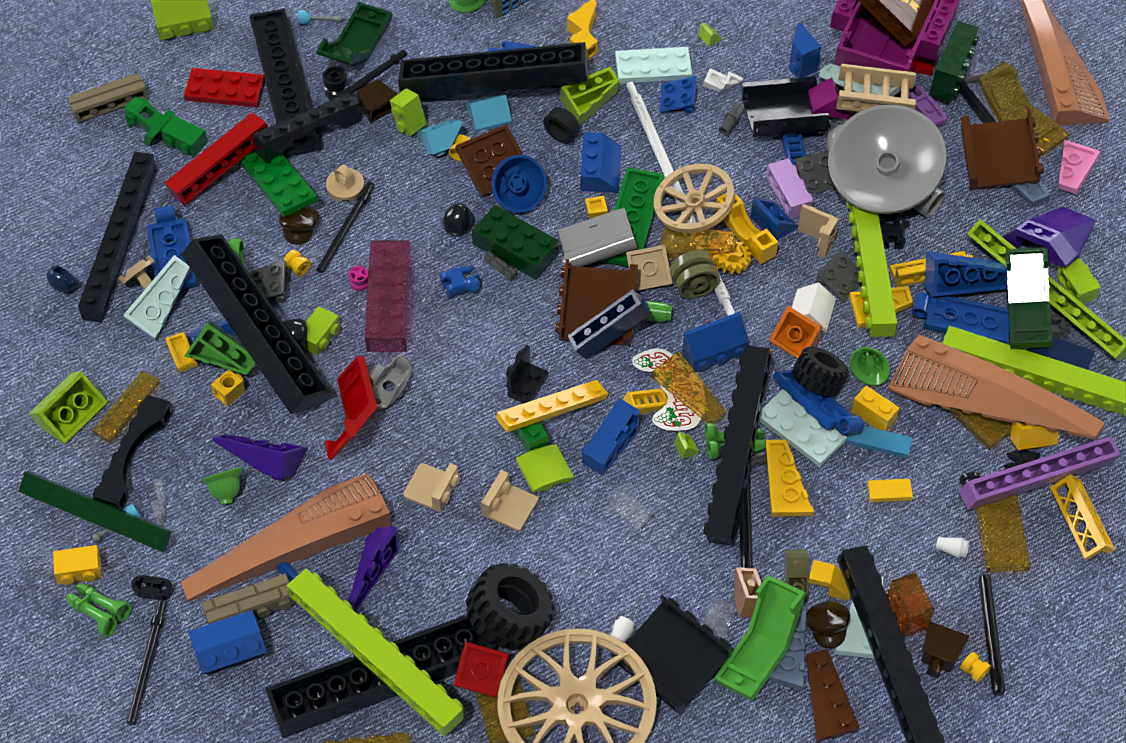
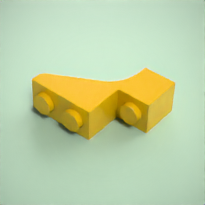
(580, 26)

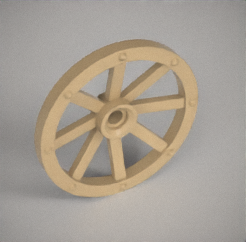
(695, 200)

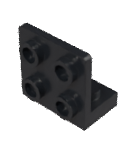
(524, 378)

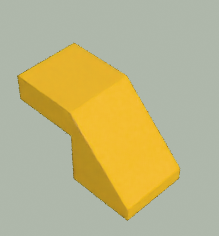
(829, 576)

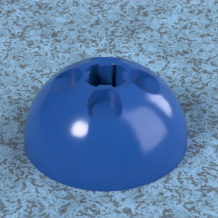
(526, 188)

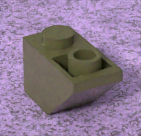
(797, 569)

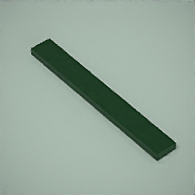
(95, 511)

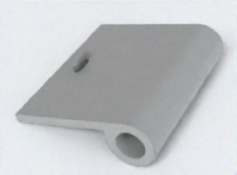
(597, 239)

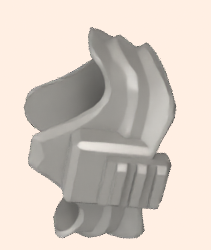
(397, 373)

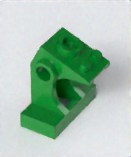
(154, 125)

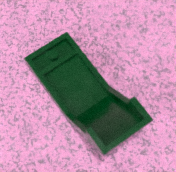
(358, 36)
(1028, 298)

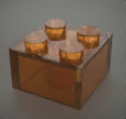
(910, 604)

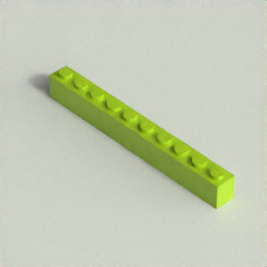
(873, 272)
(1058, 295)
(1044, 371)
(376, 652)

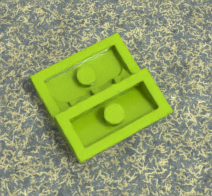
(544, 468)

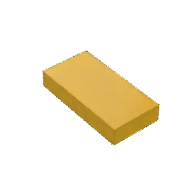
(178, 346)
(890, 490)

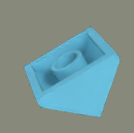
(489, 112)

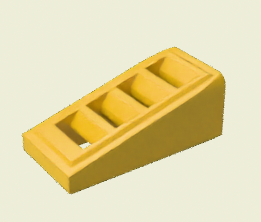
(634, 398)

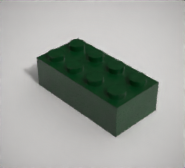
(954, 61)
(515, 242)

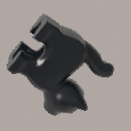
(894, 232)

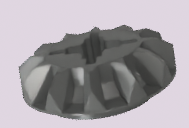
(1063, 329)

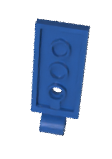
(169, 229)
(967, 315)
(824, 409)

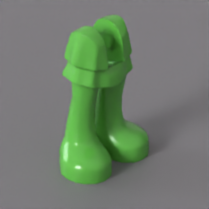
(714, 437)
(106, 622)

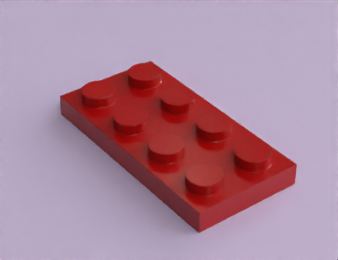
(224, 87)

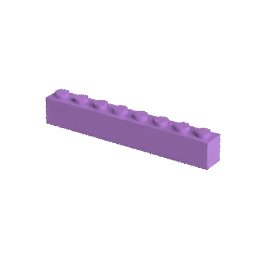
(1039, 473)

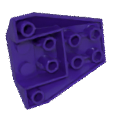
(1058, 230)

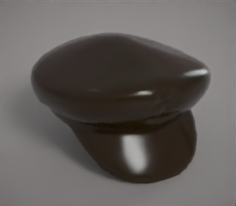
(299, 225)
(828, 623)

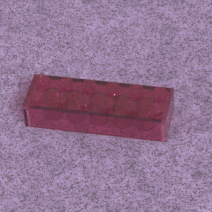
(388, 296)

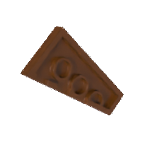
(829, 701)

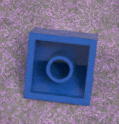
(804, 53)

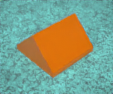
(796, 332)

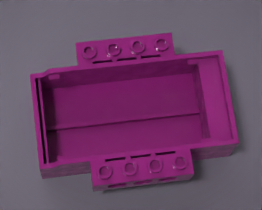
(872, 45)

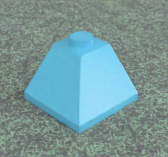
(439, 136)

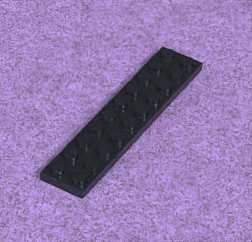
(283, 74)

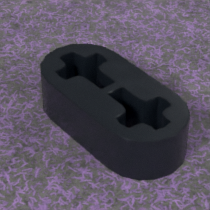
(152, 587)

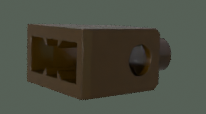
(375, 100)
(942, 648)

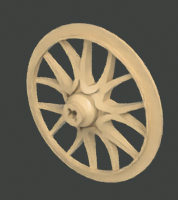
(576, 691)

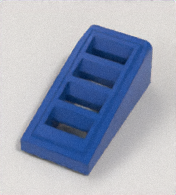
(787, 139)

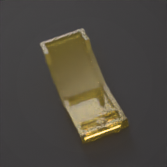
(1011, 103)

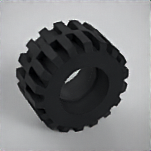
(820, 371)

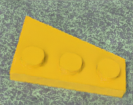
(901, 298)

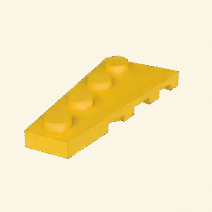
(784, 482)

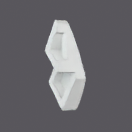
(720, 82)

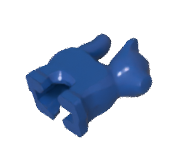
(455, 282)

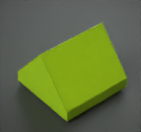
(708, 34)
(685, 445)

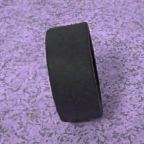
(569, 128)

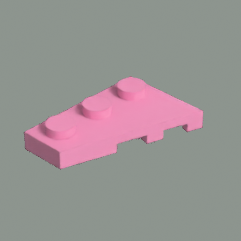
(1076, 165)

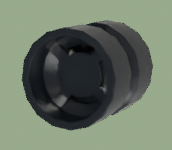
(334, 81)

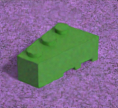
(220, 348)

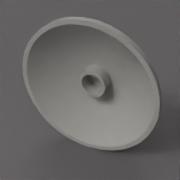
(889, 161)

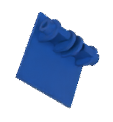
(678, 95)

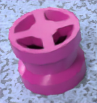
(355, 275)

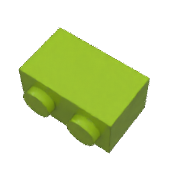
(408, 112)
(1079, 281)
(320, 329)

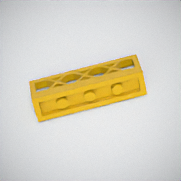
(912, 271)
(1089, 515)

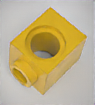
(226, 394)

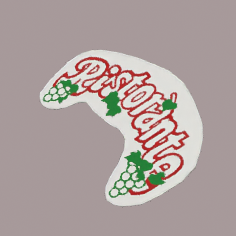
(674, 414)

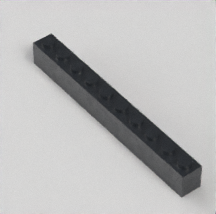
(117, 237)
(739, 446)
(889, 647)

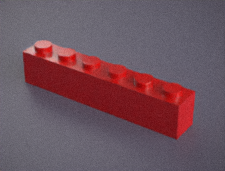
(215, 160)

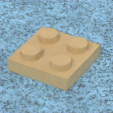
(652, 267)

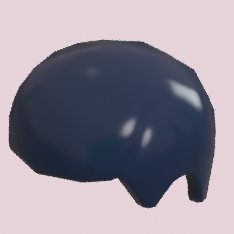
(61, 279)

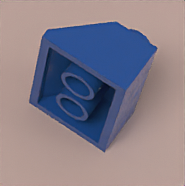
(600, 163)
(715, 342)
(227, 641)

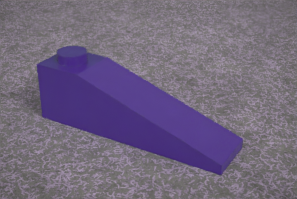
(271, 459)
(376, 556)

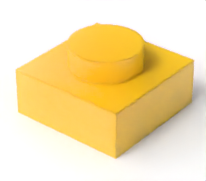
(596, 206)

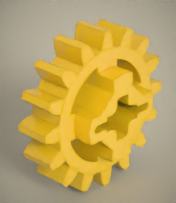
(733, 261)

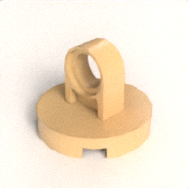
(344, 184)
(138, 272)

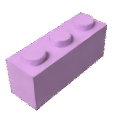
(788, 187)

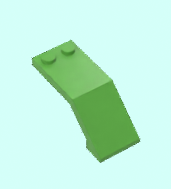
(765, 640)

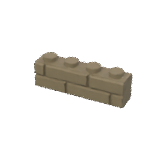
(106, 97)
(260, 598)

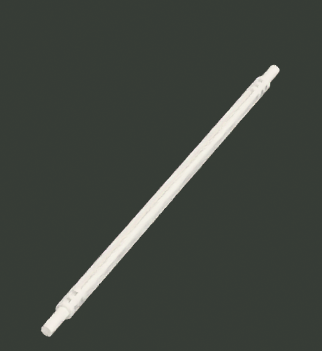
(641, 110)

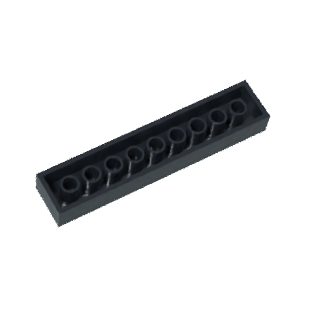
(495, 70)
(256, 323)
(353, 686)

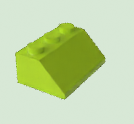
(181, 17)
(68, 407)

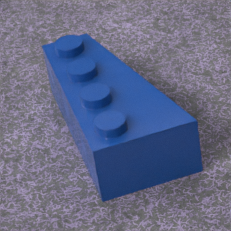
(959, 274)

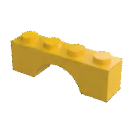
(760, 243)

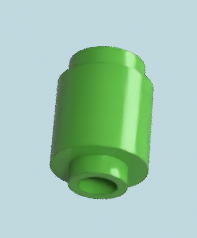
(660, 311)

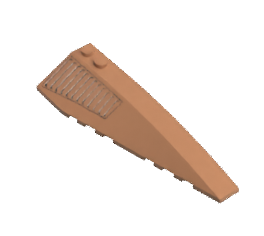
(1065, 78)
(958, 380)
(317, 525)

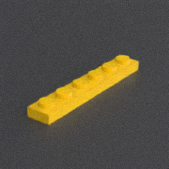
(551, 405)

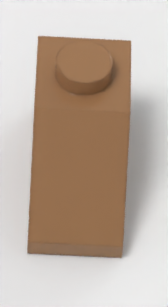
(745, 595)

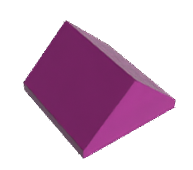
(824, 99)

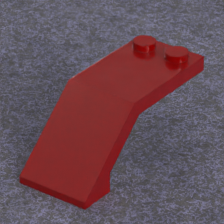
(357, 402)

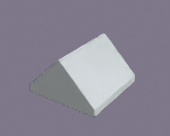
(815, 304)

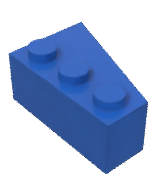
(611, 437)

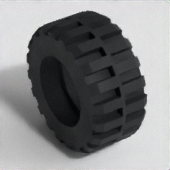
(496, 620)

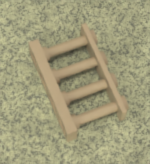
(868, 75)

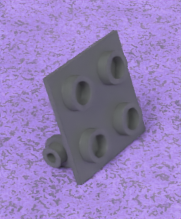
(815, 172)
(839, 275)
(272, 280)

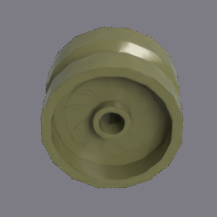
(695, 274)

